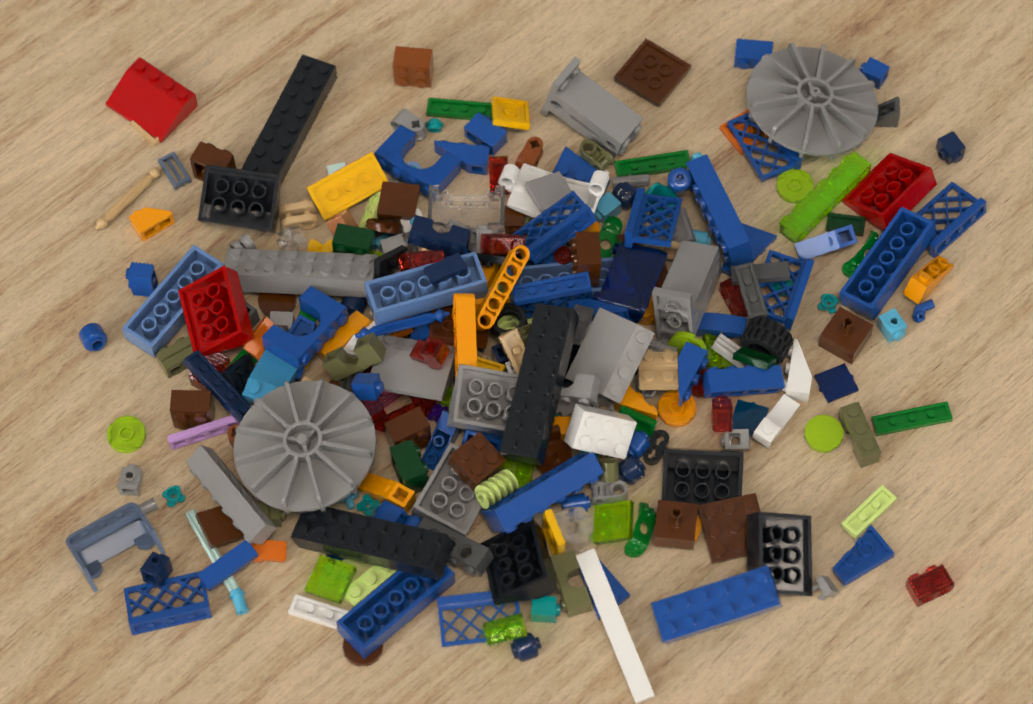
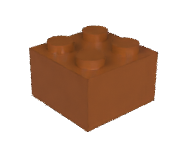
(413, 67)

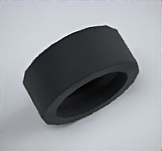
(509, 309)

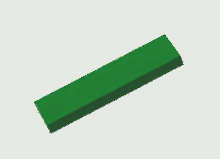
(457, 109)
(652, 164)
(911, 418)

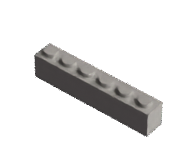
(230, 495)

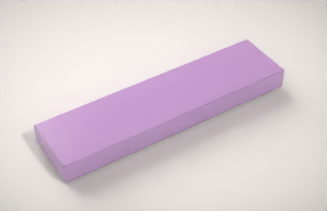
(201, 432)

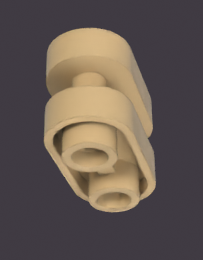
(299, 214)

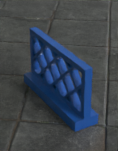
(788, 155)
(639, 217)
(958, 225)
(559, 232)
(554, 288)
(794, 296)
(463, 602)
(169, 615)

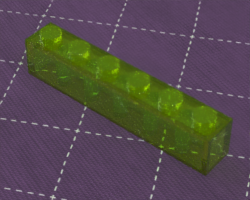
(824, 198)

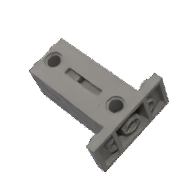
(592, 110)
(686, 289)

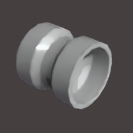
(244, 242)

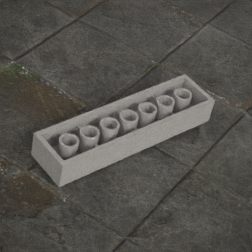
(298, 270)

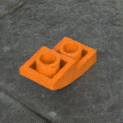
(271, 551)

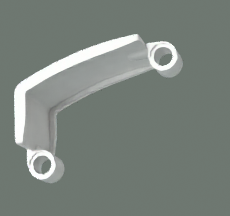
(521, 200)

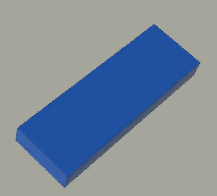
(228, 565)

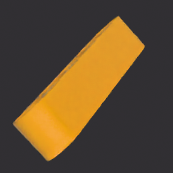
(507, 282)
(464, 330)

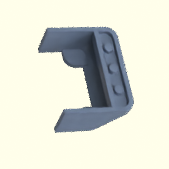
(110, 537)

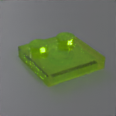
(613, 522)
(330, 579)

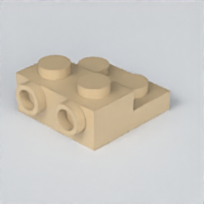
(658, 370)

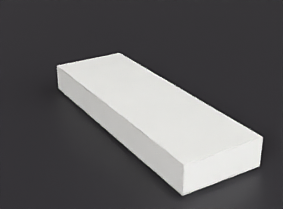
(316, 611)

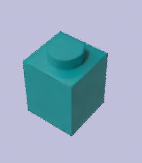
(545, 609)

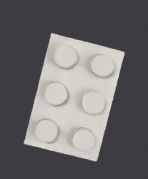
(600, 431)

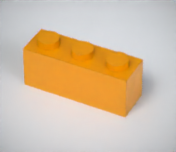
(355, 323)

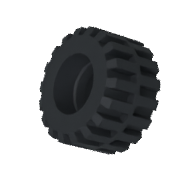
(767, 337)

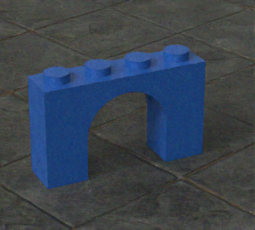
(391, 156)
(300, 349)

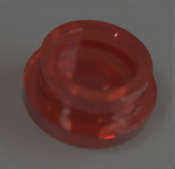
(562, 255)

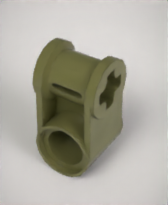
(598, 157)
(610, 467)

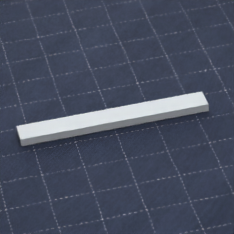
(615, 626)

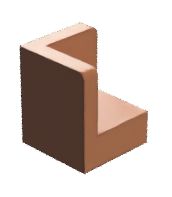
(343, 218)

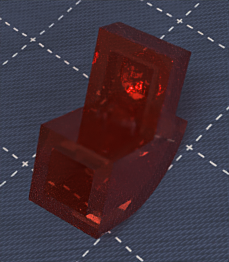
(496, 166)
(430, 352)

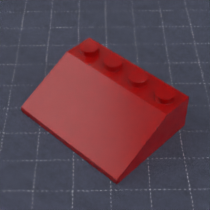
(152, 99)
(888, 187)
(216, 312)

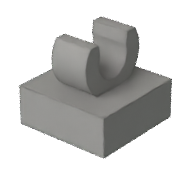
(827, 587)

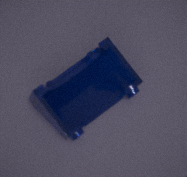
(632, 278)

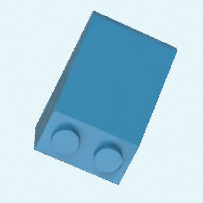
(267, 376)

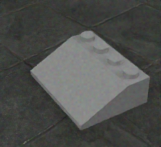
(611, 353)
(410, 376)
(481, 399)
(447, 498)

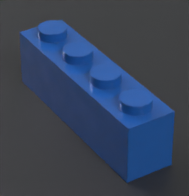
(742, 381)

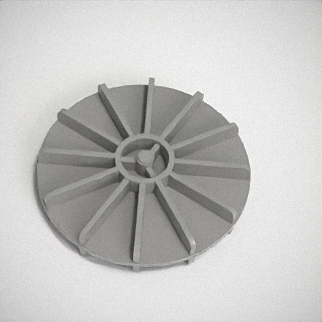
(811, 101)
(304, 446)

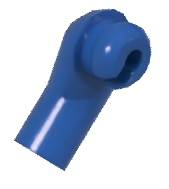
(920, 310)

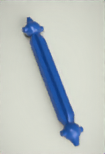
(404, 324)

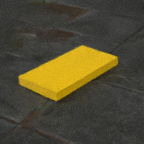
(347, 186)

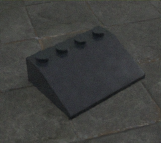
(240, 198)
(701, 475)
(784, 546)
(520, 565)

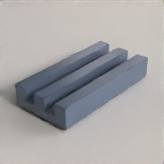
(181, 182)

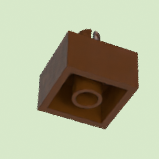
(845, 335)
(675, 524)

